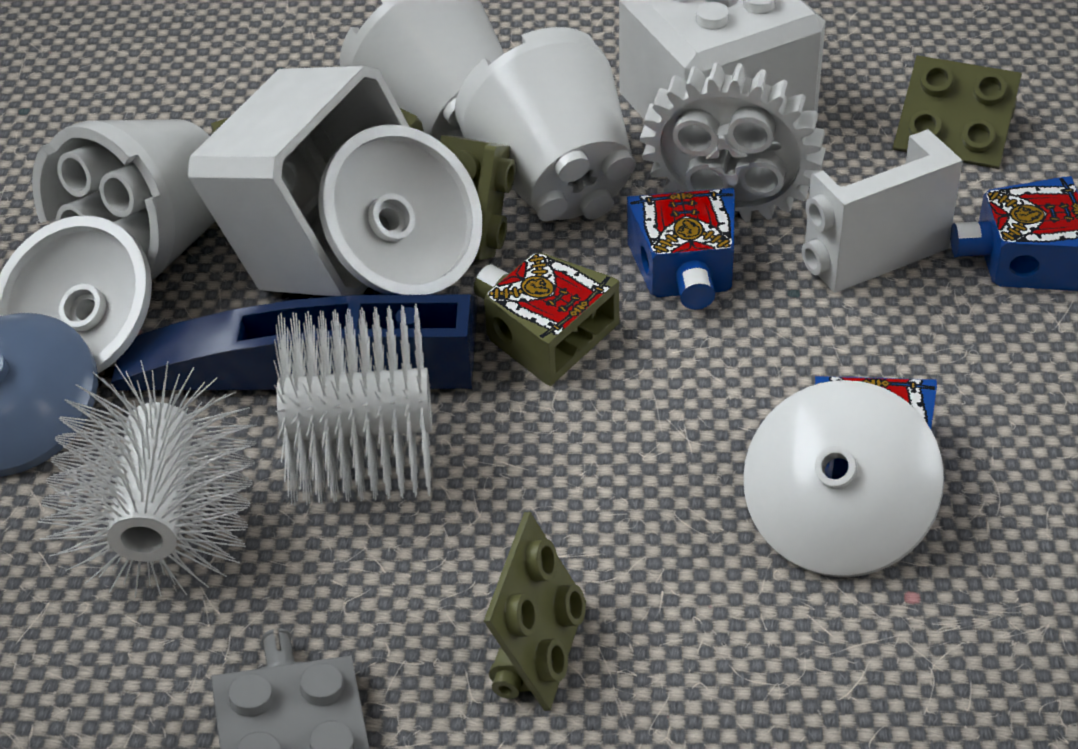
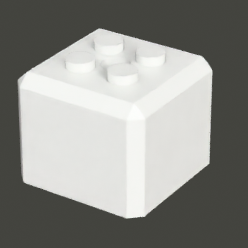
(675, 35)
(267, 168)

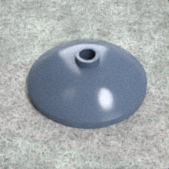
(38, 371)

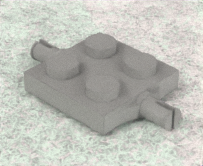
(290, 703)

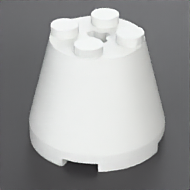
(424, 54)
(558, 116)
(129, 176)

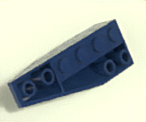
(241, 347)

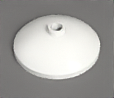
(421, 194)
(79, 269)
(870, 512)

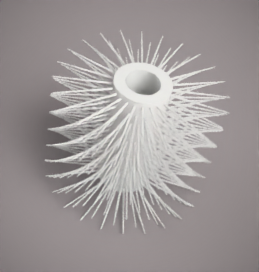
(351, 404)
(150, 481)

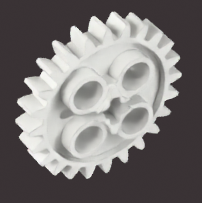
(733, 136)

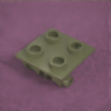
(961, 106)
(533, 617)

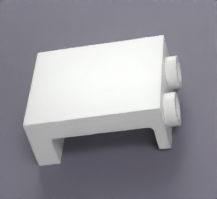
(882, 219)

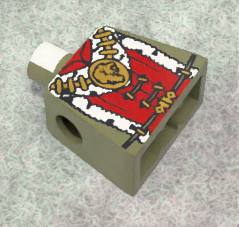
(547, 312)

